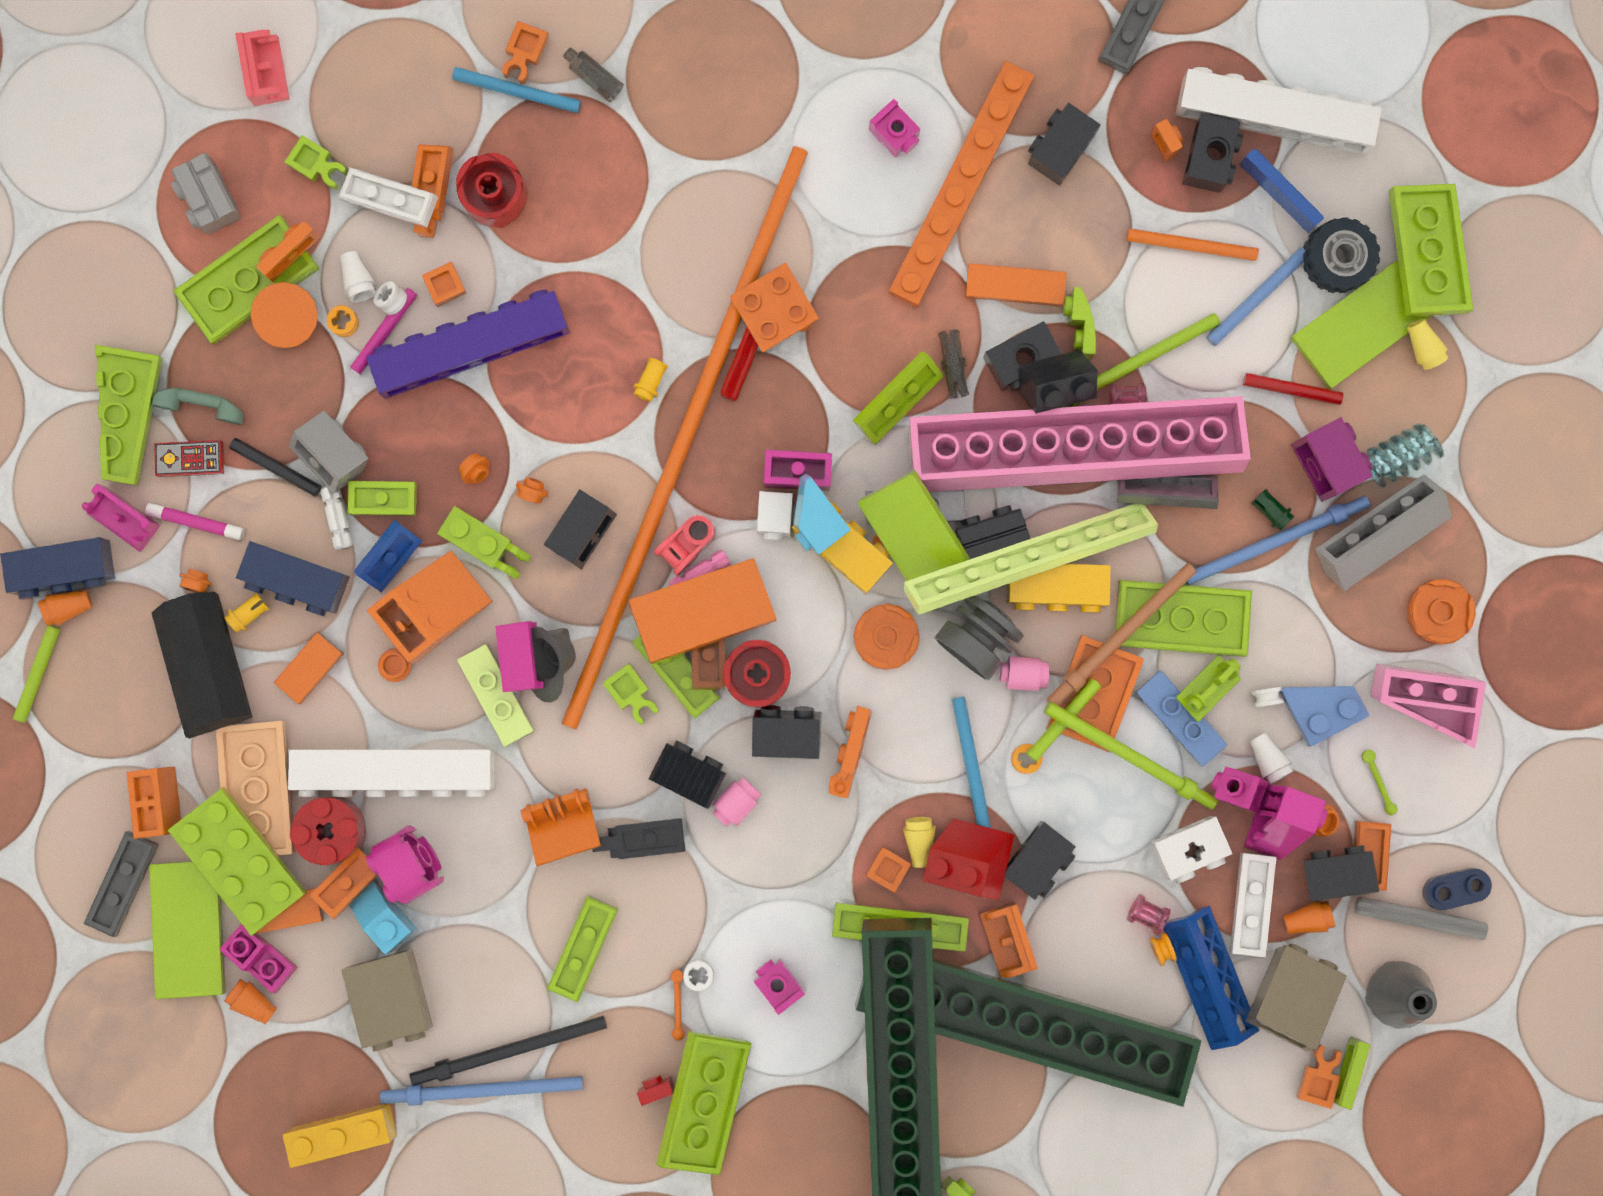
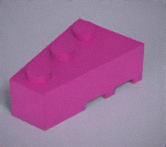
(1284, 821)

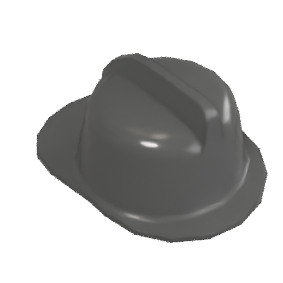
(553, 658)

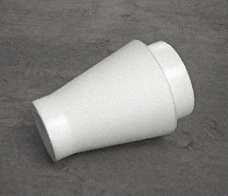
(356, 279)
(1270, 759)

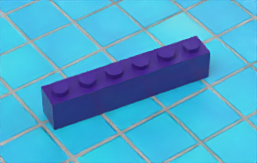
(467, 344)

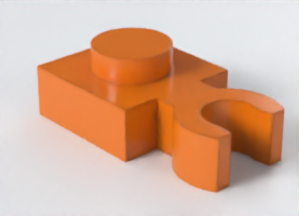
(526, 47)
(1318, 1082)

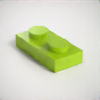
(382, 498)

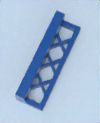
(1207, 982)

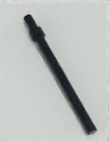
(445, 1068)

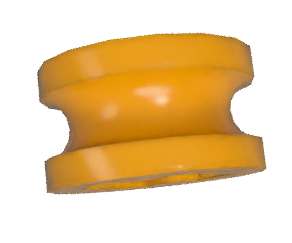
(334, 315)
(1030, 768)
(1163, 949)

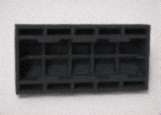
(201, 663)

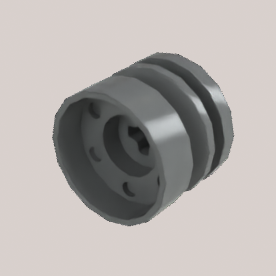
(979, 636)

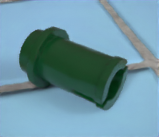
(1273, 510)

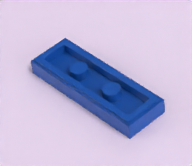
(1281, 190)

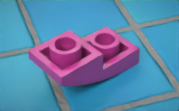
(258, 958)

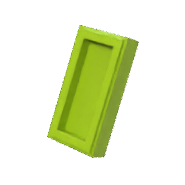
(1351, 1072)

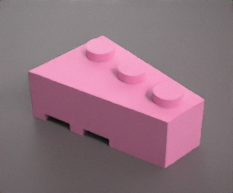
(1434, 698)

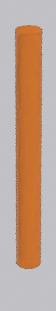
(1192, 244)

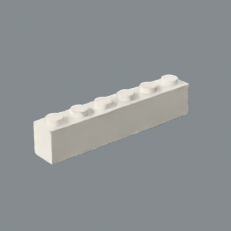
(1280, 111)
(392, 770)

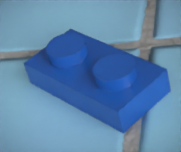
(387, 556)

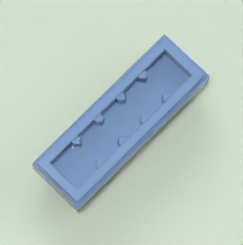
(1196, 737)

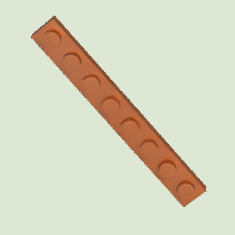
(961, 184)

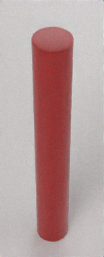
(1293, 388)

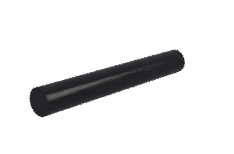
(275, 467)

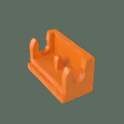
(153, 801)
(1008, 940)

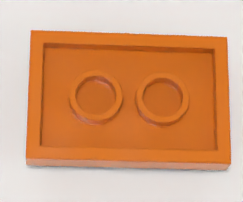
(1108, 705)

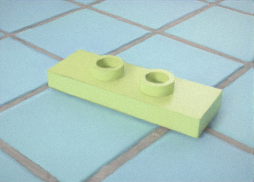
(500, 707)

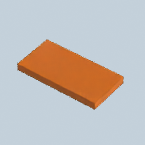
(702, 610)

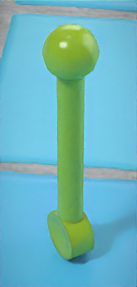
(1369, 757)

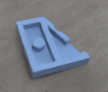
(1323, 710)

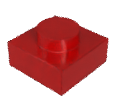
(655, 1089)

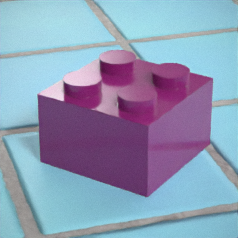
(1332, 459)

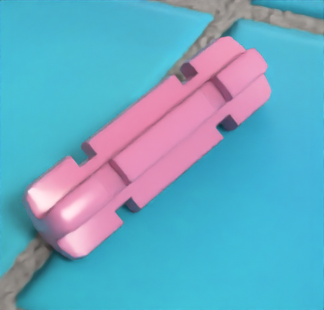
(718, 561)

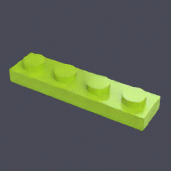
(948, 931)

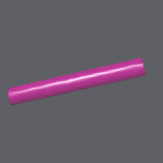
(381, 334)

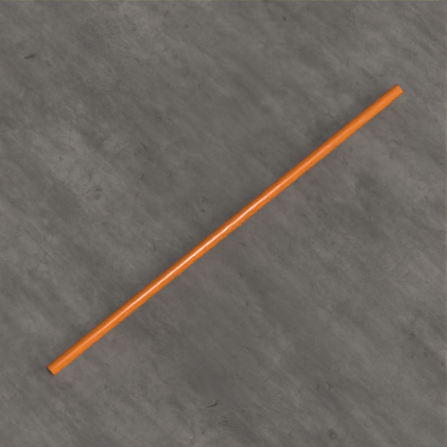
(682, 443)

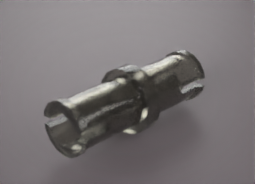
(953, 363)

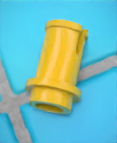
(650, 380)
(244, 614)

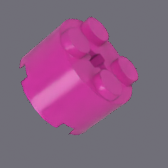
(405, 865)

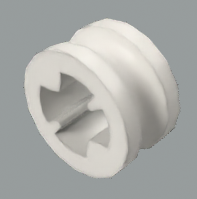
(390, 298)
(1267, 696)
(700, 985)

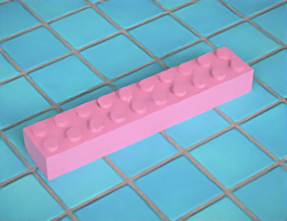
(1080, 444)

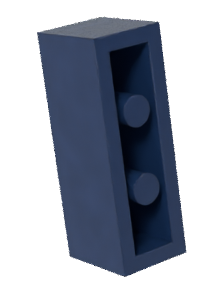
(57, 567)
(292, 579)

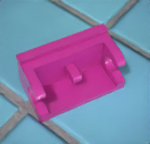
(120, 517)
(517, 657)

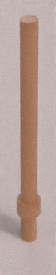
(1076, 679)

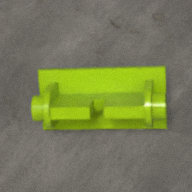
(1209, 686)

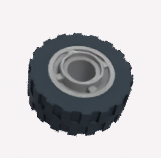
(1360, 252)

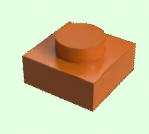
(1167, 139)
(444, 284)
(888, 869)

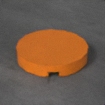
(284, 315)
(1441, 611)
(886, 636)

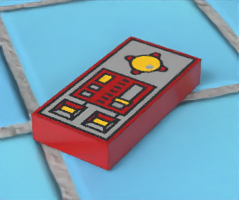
(189, 458)

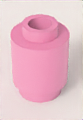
(1024, 673)
(736, 802)

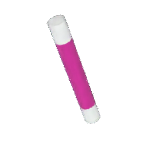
(194, 521)

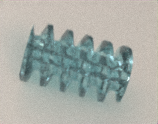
(1403, 451)

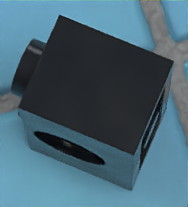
(1212, 133)
(1002, 358)

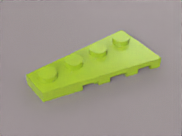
(125, 410)

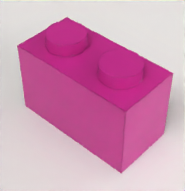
(786, 467)

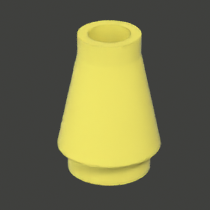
(1426, 345)
(919, 839)

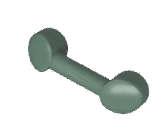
(170, 400)

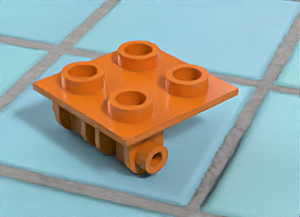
(774, 307)
(561, 826)

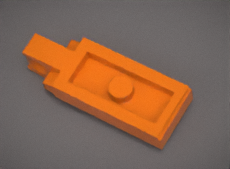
(432, 175)
(850, 753)

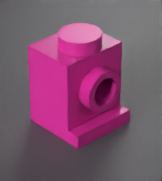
(895, 142)
(1250, 793)
(788, 995)

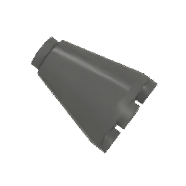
(1401, 995)

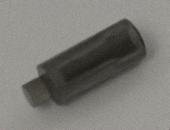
(593, 74)

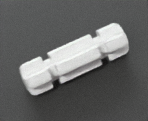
(337, 519)

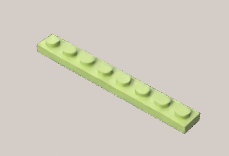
(1029, 557)

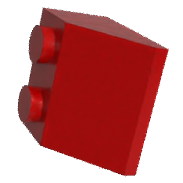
(970, 859)

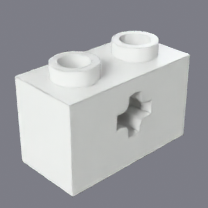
(1172, 847)

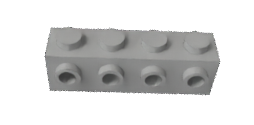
(1384, 532)

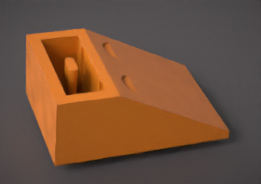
(429, 607)

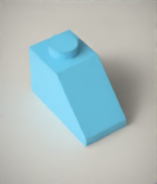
(816, 518)
(381, 919)

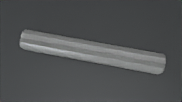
(1421, 918)

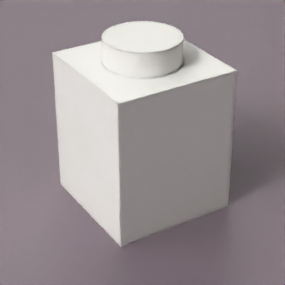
(774, 515)

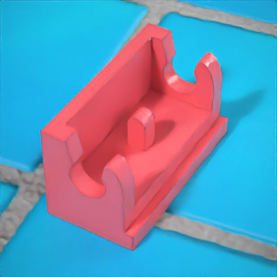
(262, 67)

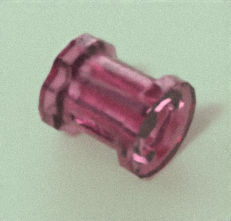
(1127, 394)
(1148, 914)

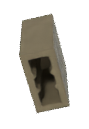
(1296, 997)
(387, 1000)

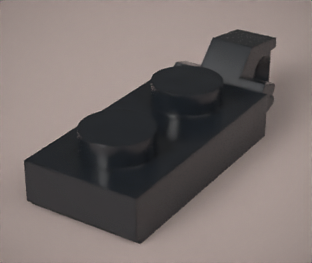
(644, 839)

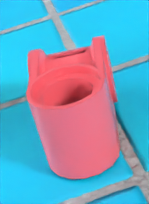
(685, 545)

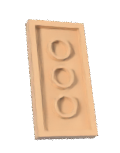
(256, 776)

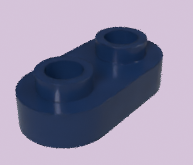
(1458, 888)

